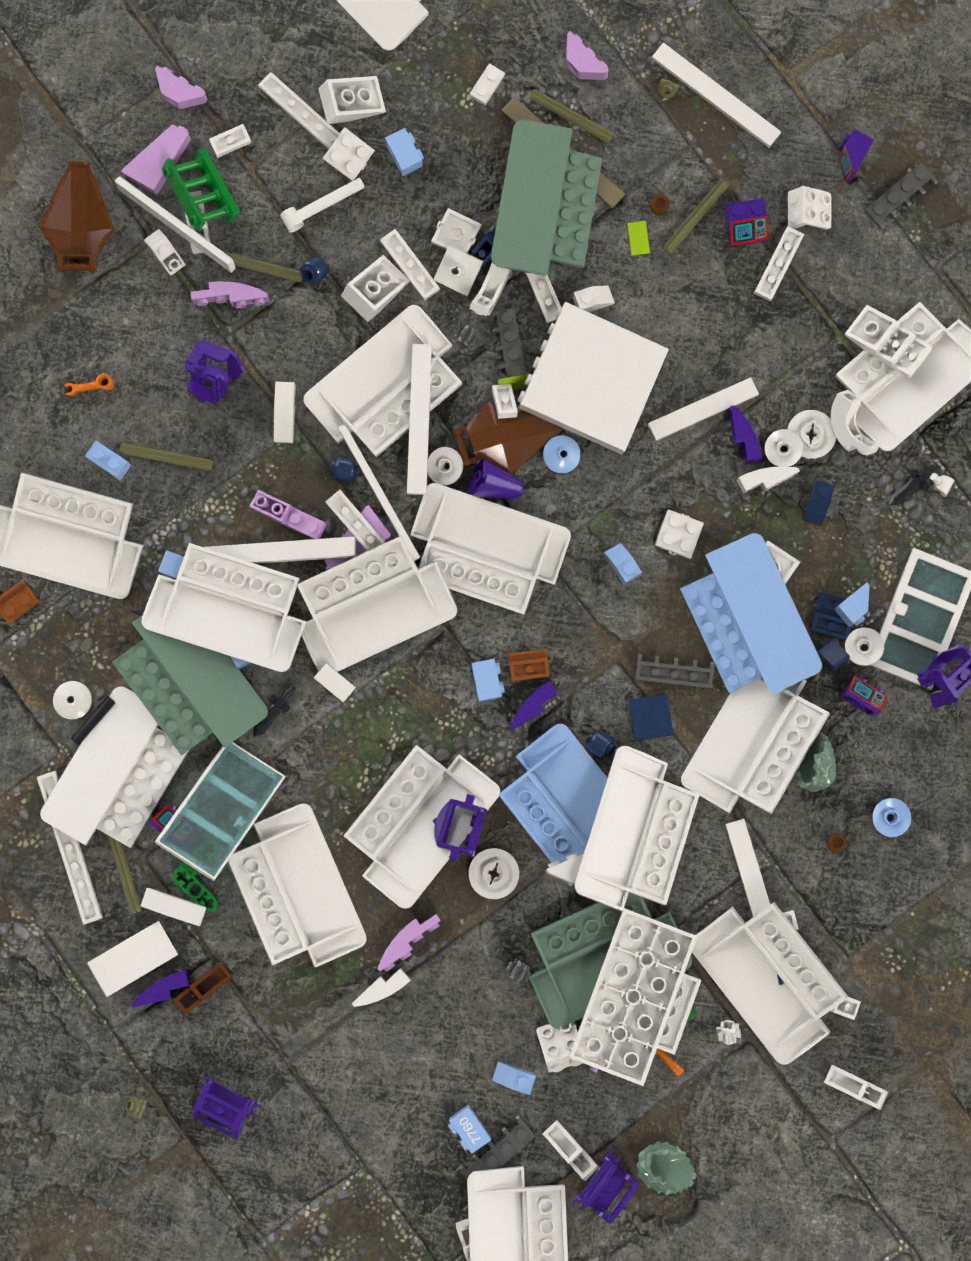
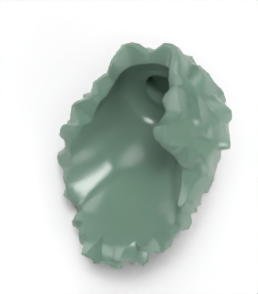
(818, 765)
(665, 1168)

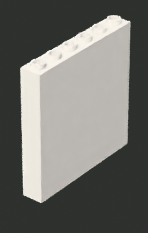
(592, 378)

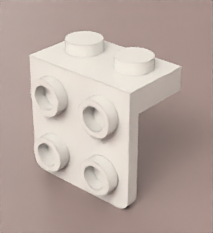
(809, 208)
(557, 1045)

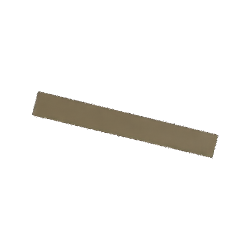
(606, 189)

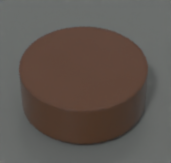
(659, 204)
(836, 842)

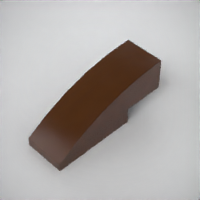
(201, 989)

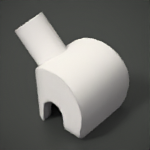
(942, 483)

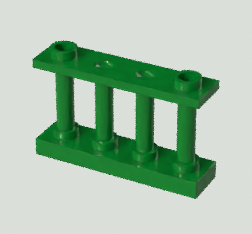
(212, 179)

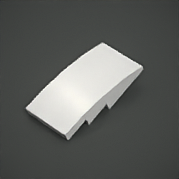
(888, 341)
(132, 959)

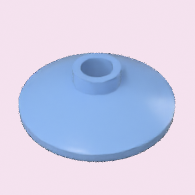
(552, 456)
(901, 817)

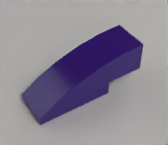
(744, 436)
(533, 705)
(163, 989)

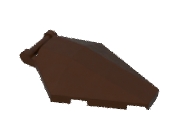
(77, 219)
(504, 440)

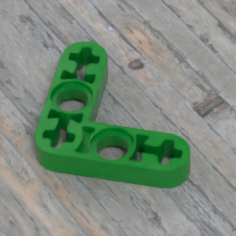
(191, 873)

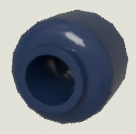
(314, 270)
(344, 469)
(601, 744)

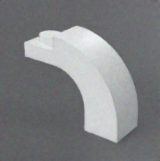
(490, 290)
(845, 425)

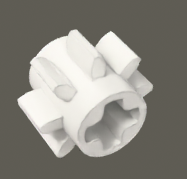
(728, 1032)

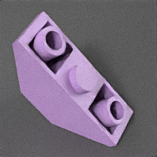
(582, 60)
(178, 90)

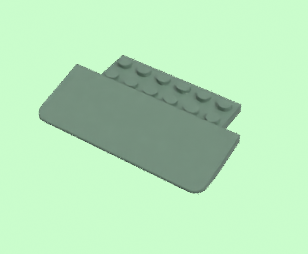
(544, 201)
(190, 689)
(574, 956)

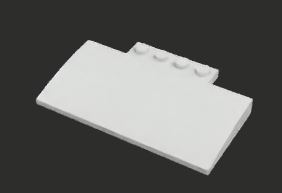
(638, 998)

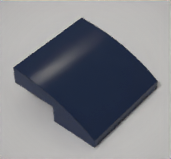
(826, 618)
(650, 717)

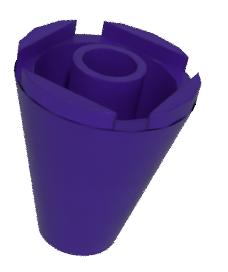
(494, 482)

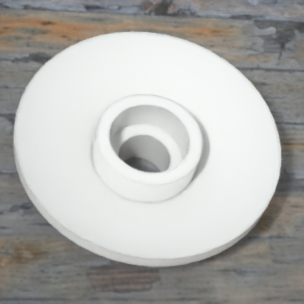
(784, 438)
(437, 463)
(867, 637)
(81, 703)

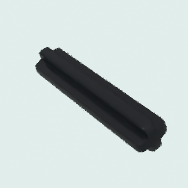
(93, 720)

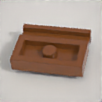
(17, 601)
(528, 665)

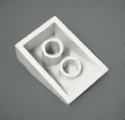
(351, 99)
(374, 288)

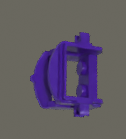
(202, 371)
(952, 684)
(443, 824)
(223, 1107)
(605, 1187)

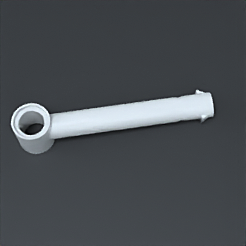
(294, 219)

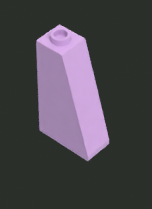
(146, 167)
(377, 525)

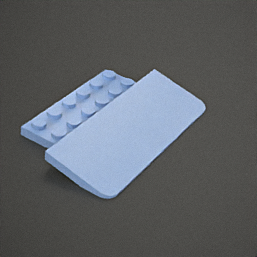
(751, 619)
(556, 794)

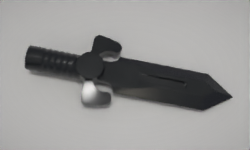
(913, 485)
(274, 710)

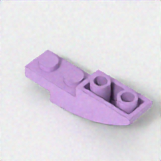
(237, 293)
(288, 515)
(400, 944)

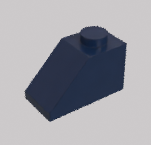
(484, 249)
(818, 502)
(832, 654)

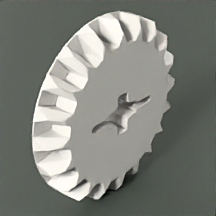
(822, 427)
(501, 885)

